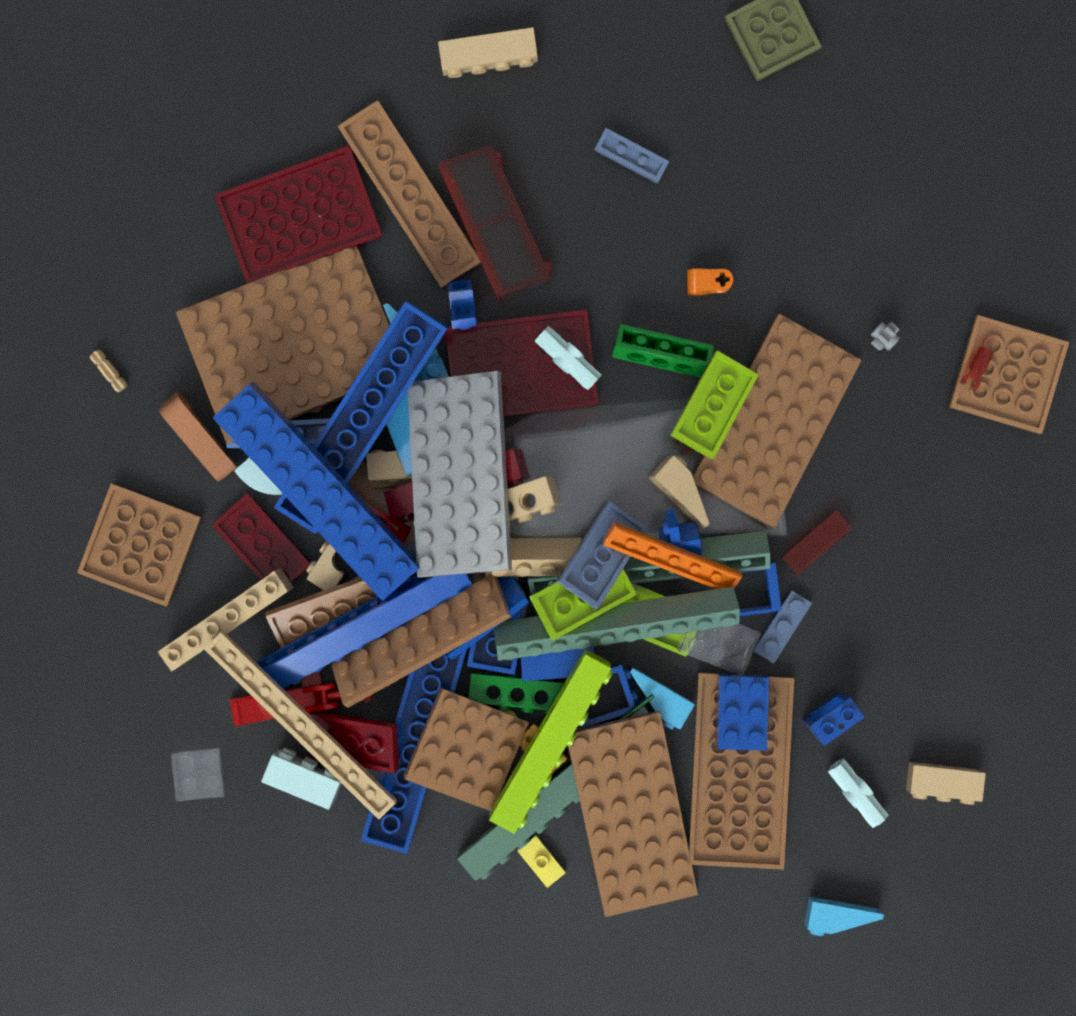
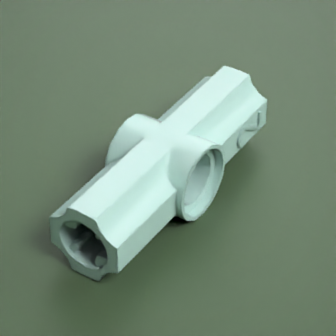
(568, 358)
(857, 792)

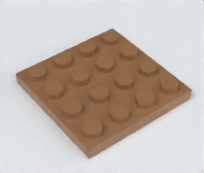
(1018, 379)
(139, 545)
(466, 749)

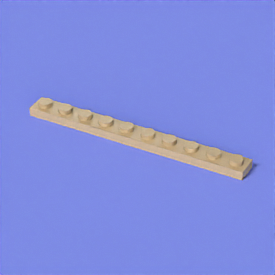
(300, 724)

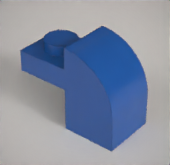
(462, 304)
(682, 535)

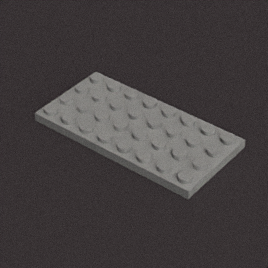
(459, 475)

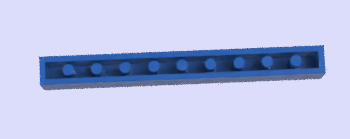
(360, 626)

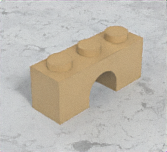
(325, 572)

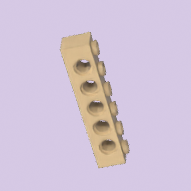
(546, 499)
(226, 619)

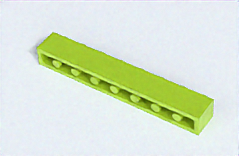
(550, 741)

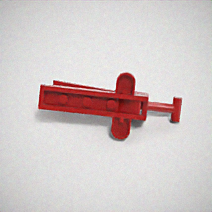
(311, 697)

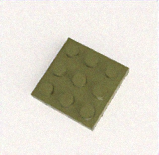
(772, 35)

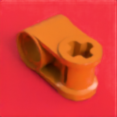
(704, 282)

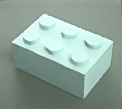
(301, 778)

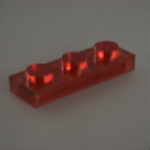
(816, 542)

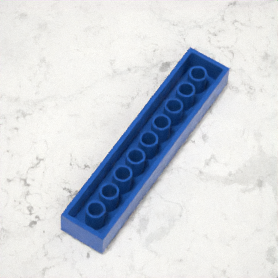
(374, 395)
(317, 490)
(398, 824)

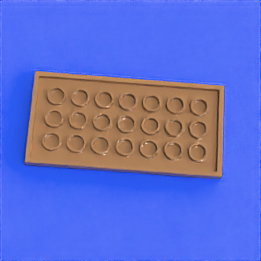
(779, 421)
(740, 794)
(632, 814)

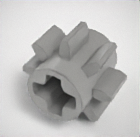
(885, 336)

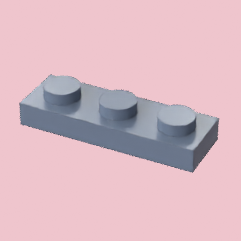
(631, 155)
(782, 626)

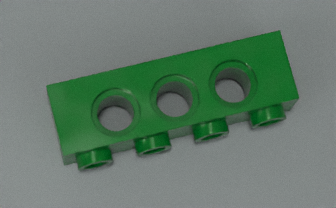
(662, 350)
(481, 681)

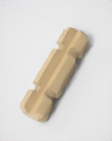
(108, 370)

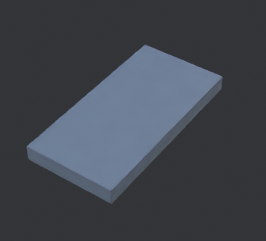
(594, 566)

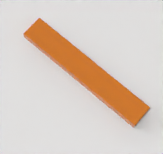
(670, 557)

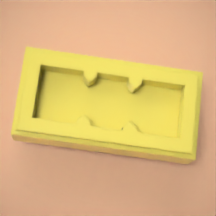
(541, 861)

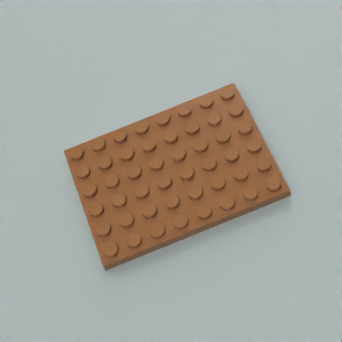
(290, 333)

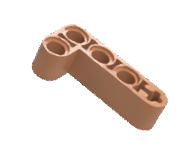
(196, 436)

